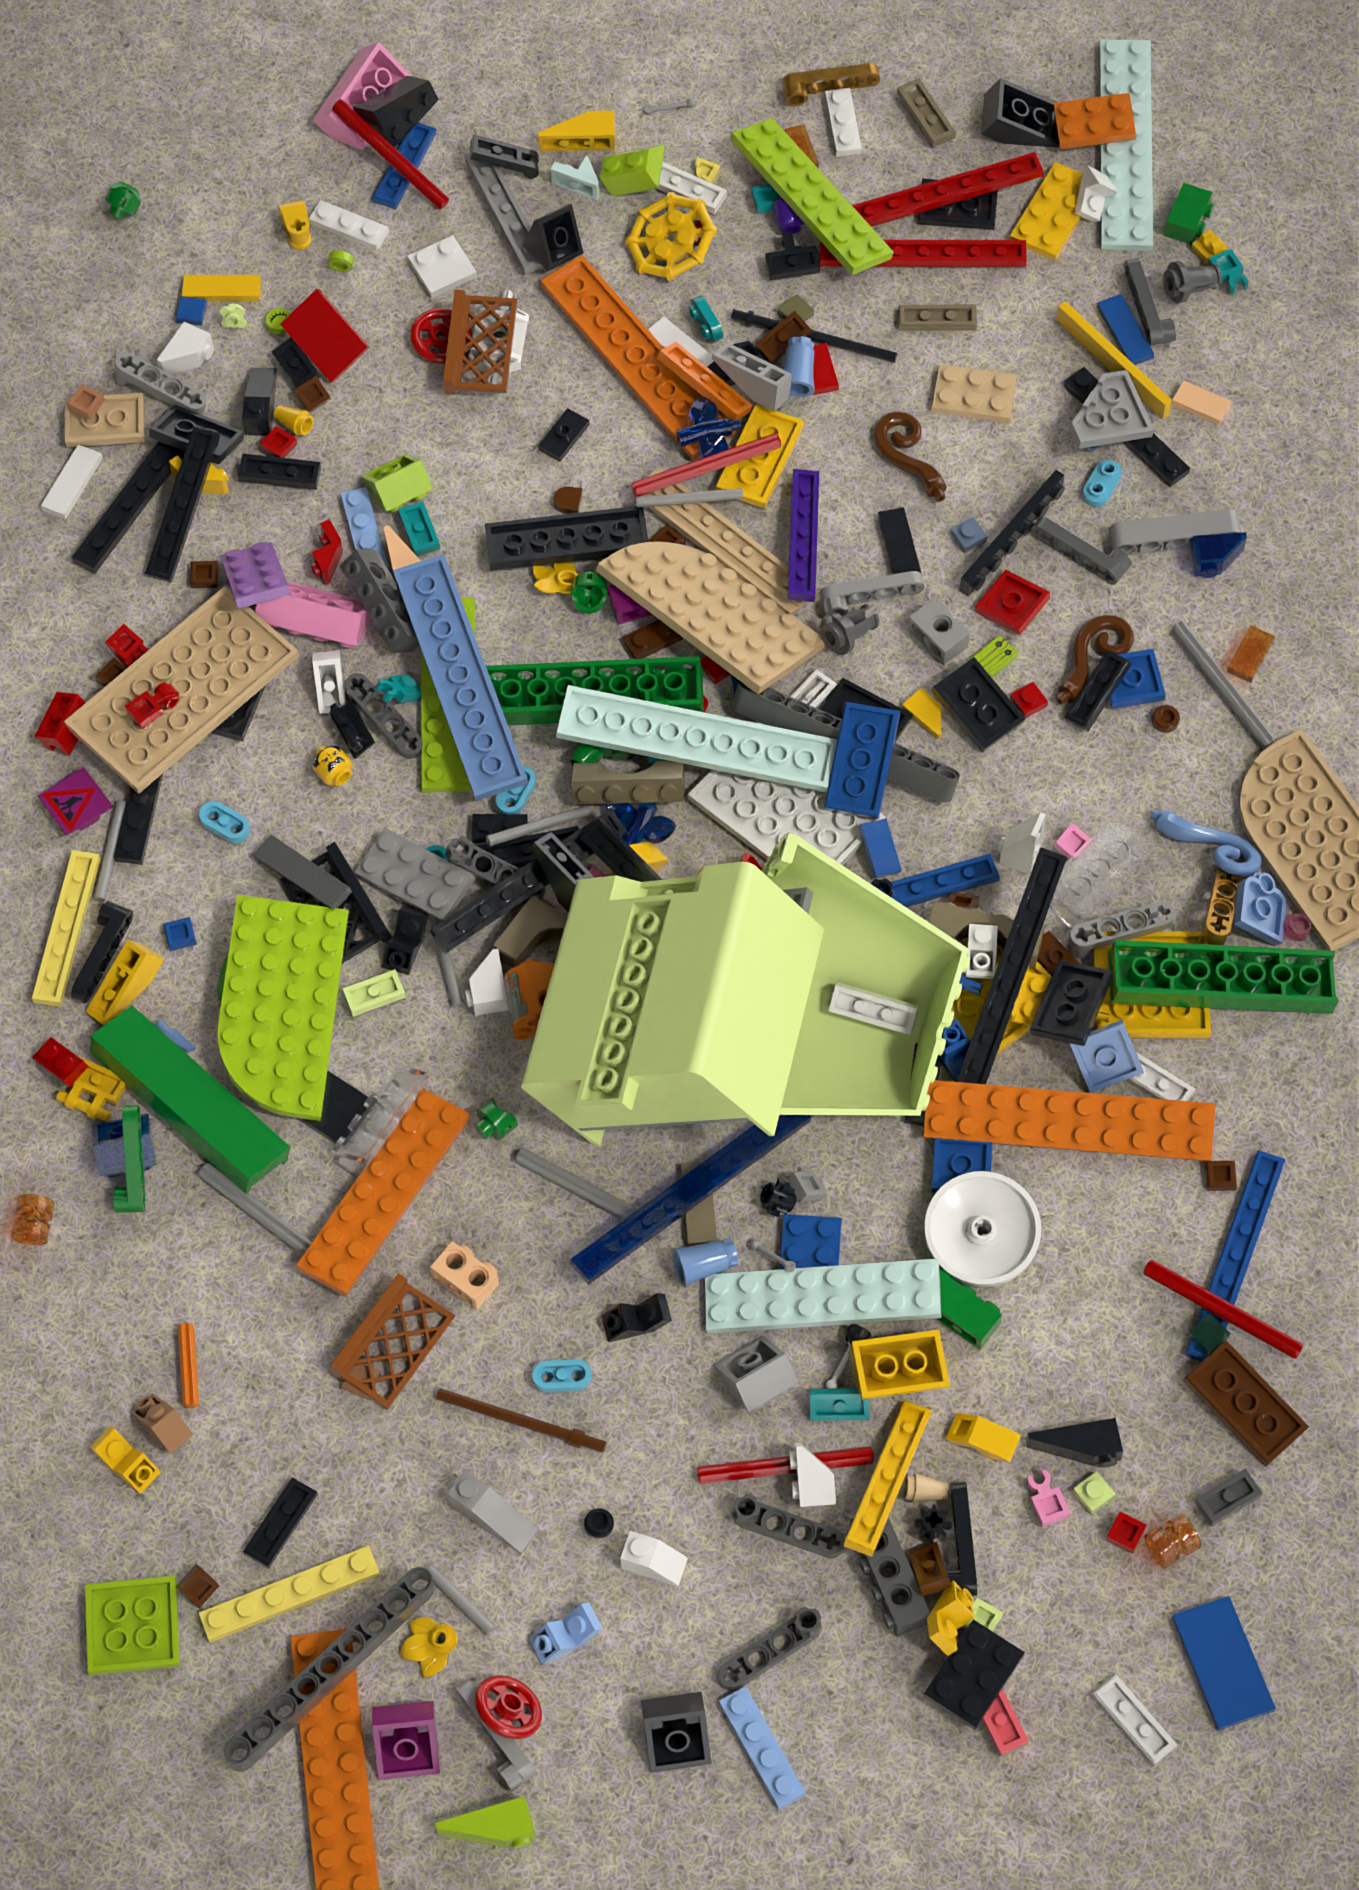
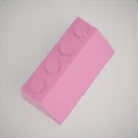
(367, 75)
(317, 614)

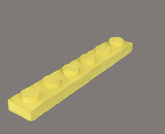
(66, 928)
(289, 1594)

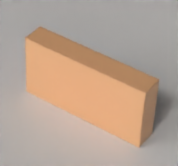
(1201, 402)

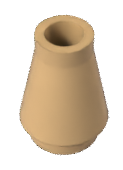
(922, 1489)

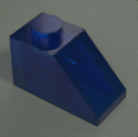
(1215, 552)

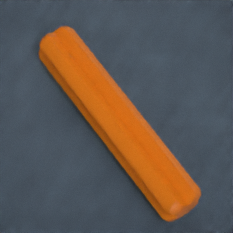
(188, 1365)

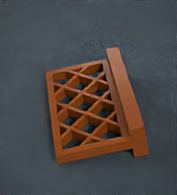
(457, 343)
(367, 1334)

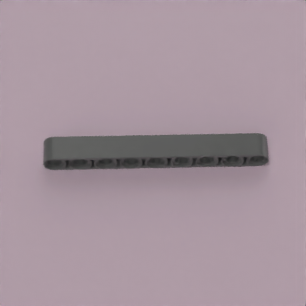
(785, 712)
(323, 1682)

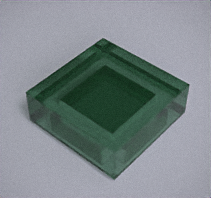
(1209, 1334)

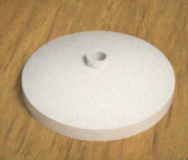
(989, 1204)

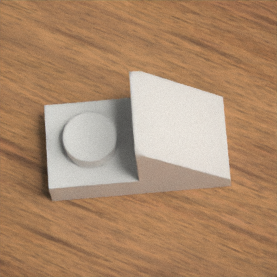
(1092, 194)

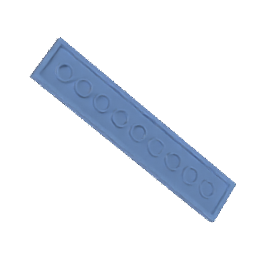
(460, 677)

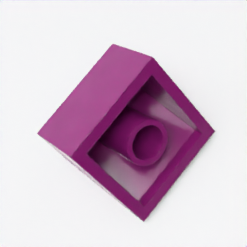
(405, 1740)

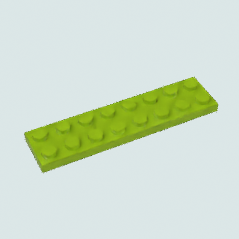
(811, 196)
(440, 758)

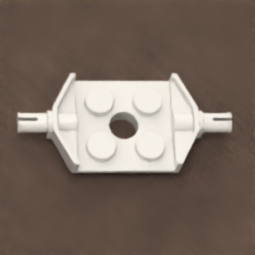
(521, 323)

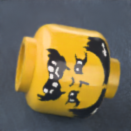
(332, 765)

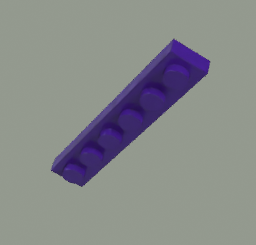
(803, 535)

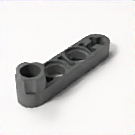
(1155, 330)
(1108, 568)
(380, 718)
(497, 864)
(790, 1524)
(772, 1654)

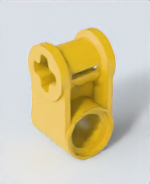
(296, 224)

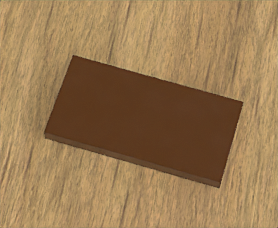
(1245, 1403)

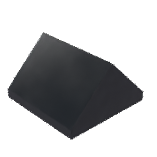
(554, 238)

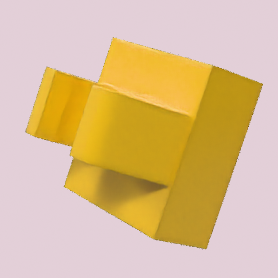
(1208, 245)

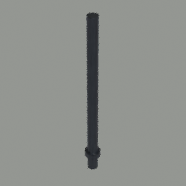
(752, 319)

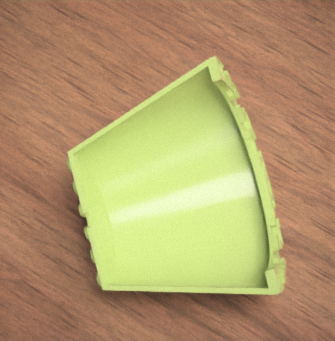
(879, 948)

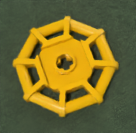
(664, 225)

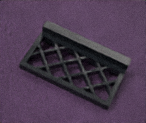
(358, 898)

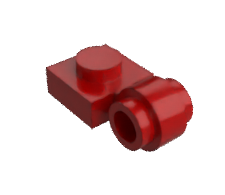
(148, 708)

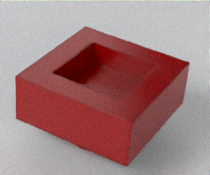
(278, 443)
(1029, 699)
(1126, 1532)

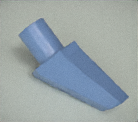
(176, 1037)

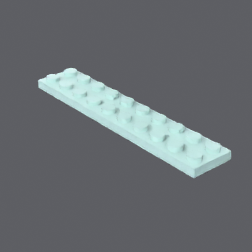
(1128, 164)
(696, 738)

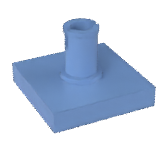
(1107, 1057)

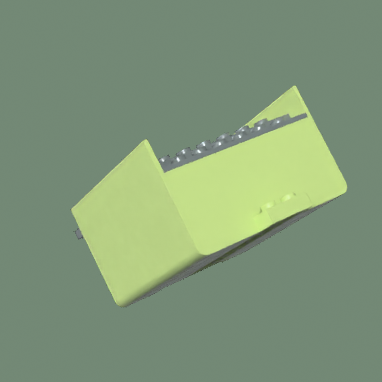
(675, 1001)

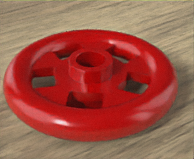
(423, 323)
(508, 1707)

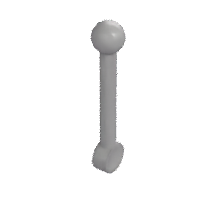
(649, 109)
(789, 1266)

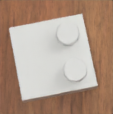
(442, 266)

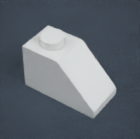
(186, 350)
(328, 679)
(488, 987)
(652, 1559)

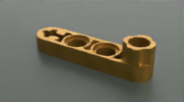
(800, 84)
(1210, 934)

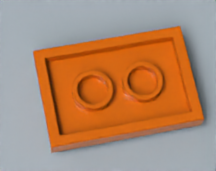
(1094, 121)

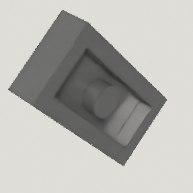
(1228, 1497)

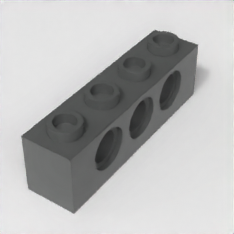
(380, 598)
(897, 1617)

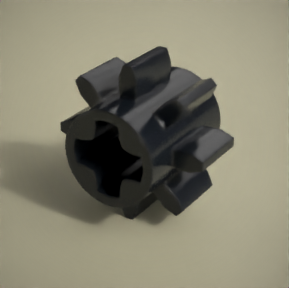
(778, 1198)
(941, 1524)

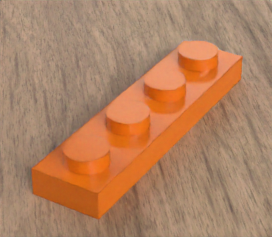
(704, 381)

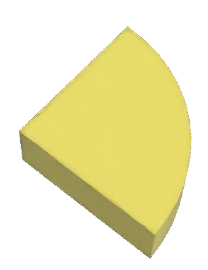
(706, 170)

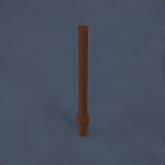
(574, 1437)

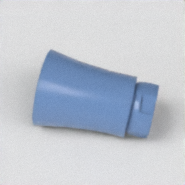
(799, 362)
(704, 1260)

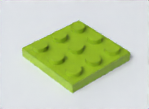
(132, 1625)

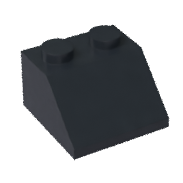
(676, 1732)

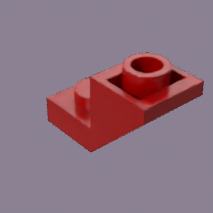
(327, 557)

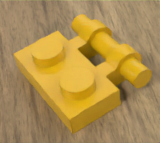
(96, 1082)

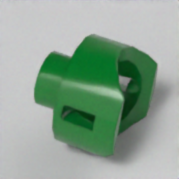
(118, 206)
(589, 589)
(494, 1121)

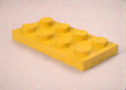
(1051, 213)
(761, 473)

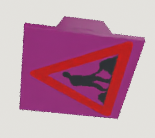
(75, 801)

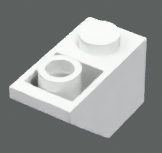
(982, 951)
(814, 1479)

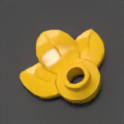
(555, 578)
(424, 1645)

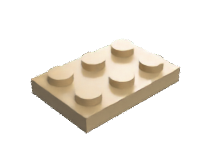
(974, 393)
(116, 422)

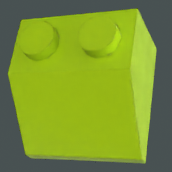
(632, 170)
(397, 482)

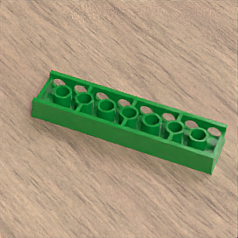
(541, 695)
(1222, 979)
(188, 1098)

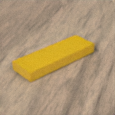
(222, 287)

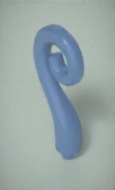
(1232, 846)

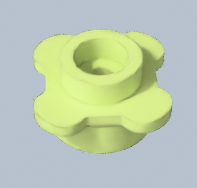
(233, 316)

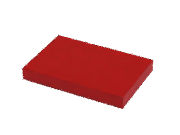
(324, 335)

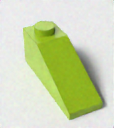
(496, 1825)

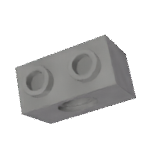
(941, 644)

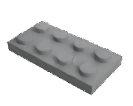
(415, 875)

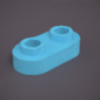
(1102, 481)
(518, 795)
(226, 822)
(562, 1372)

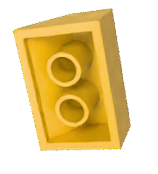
(898, 1364)

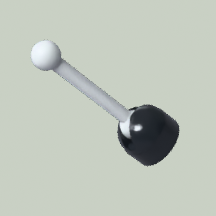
(854, 1333)

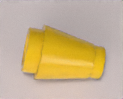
(294, 419)

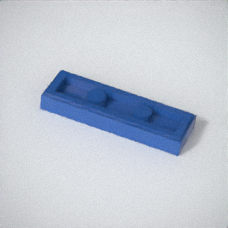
(1125, 329)

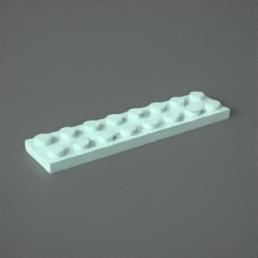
(823, 1296)

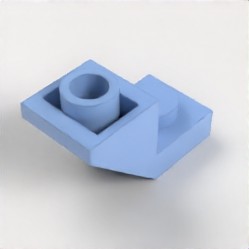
(565, 1635)

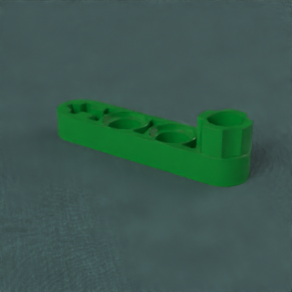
(133, 1197)

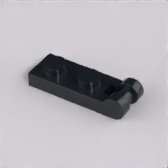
(504, 155)

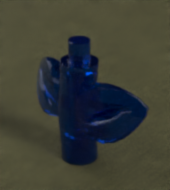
(707, 428)
(642, 822)

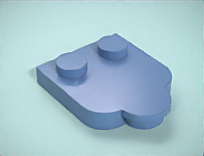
(1260, 908)

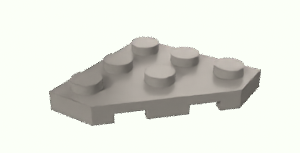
(1111, 413)

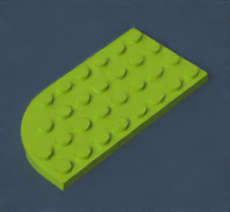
(281, 1002)

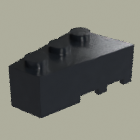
(398, 108)

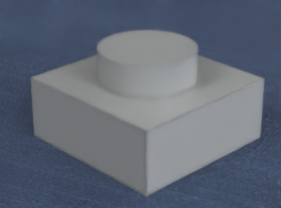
(806, 1186)

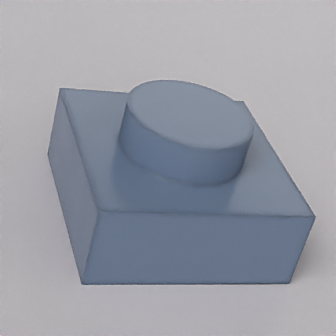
(968, 534)

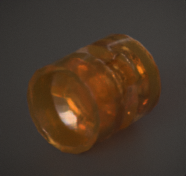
(32, 1214)
(1169, 1543)

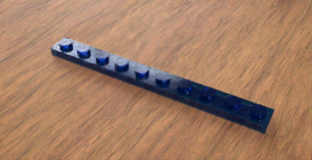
(682, 1197)

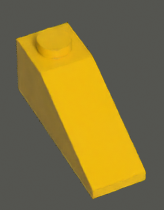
(582, 133)
(125, 981)

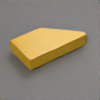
(925, 711)

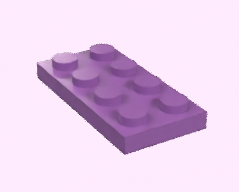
(254, 574)

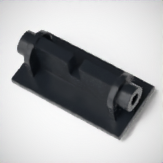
(351, 728)

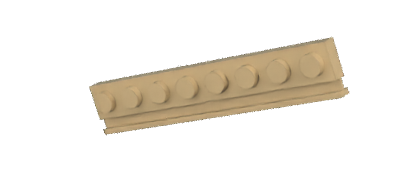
(728, 544)

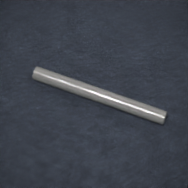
(690, 497)
(538, 825)
(108, 859)
(449, 972)

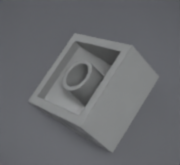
(756, 1373)

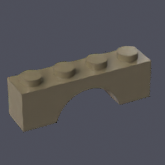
(598, 785)
(956, 920)

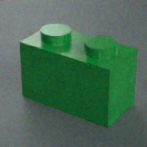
(1188, 214)

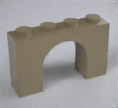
(530, 928)

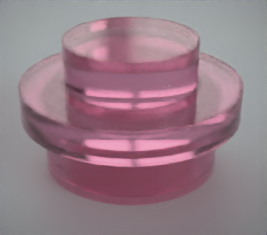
(1298, 927)

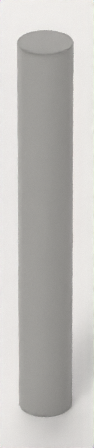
(460, 1600)

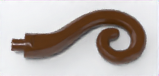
(927, 474)
(1080, 669)

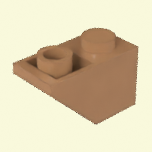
(161, 1422)

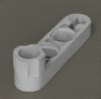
(127, 373)
(838, 596)
(1084, 930)
(517, 1767)

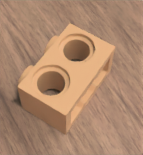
(460, 1279)

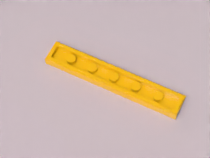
(1113, 358)
(887, 1478)

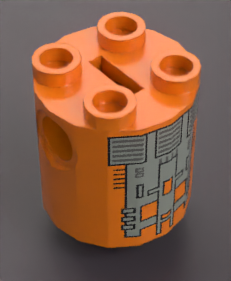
(525, 993)

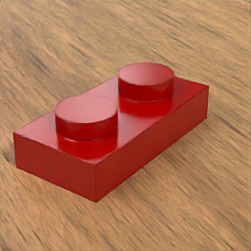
(60, 1061)

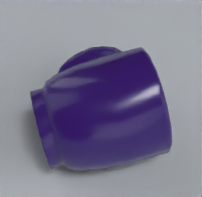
(786, 218)

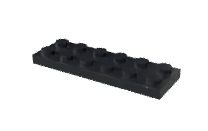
(564, 537)

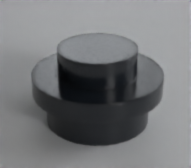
(599, 1523)

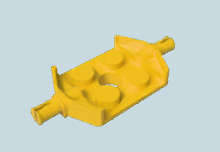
(1030, 997)

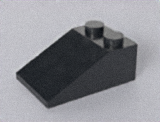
(1018, 116)

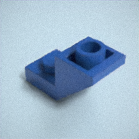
(955, 1048)

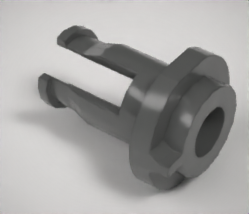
(1182, 281)
(841, 631)

